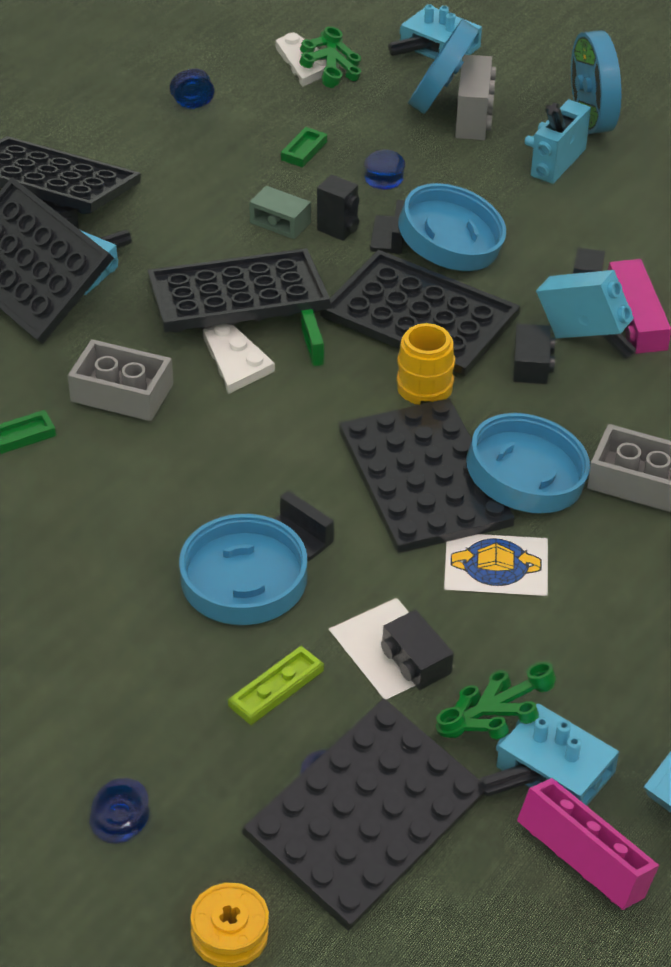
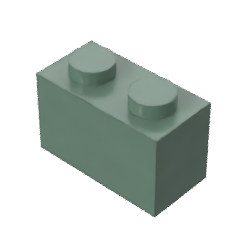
(280, 212)

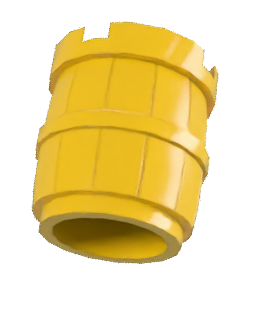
(425, 364)

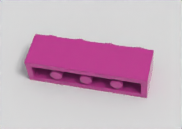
(650, 327)
(587, 843)

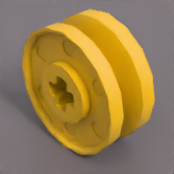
(229, 925)

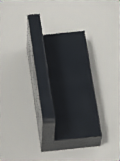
(386, 232)
(308, 522)

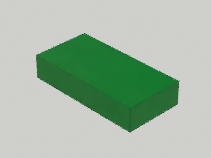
(304, 147)
(312, 337)
(25, 431)

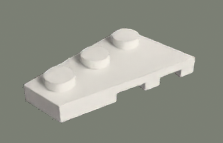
(289, 49)
(236, 356)

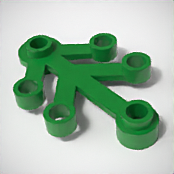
(332, 39)
(456, 720)

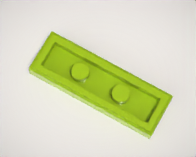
(275, 685)

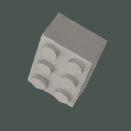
(475, 97)
(120, 380)
(633, 467)

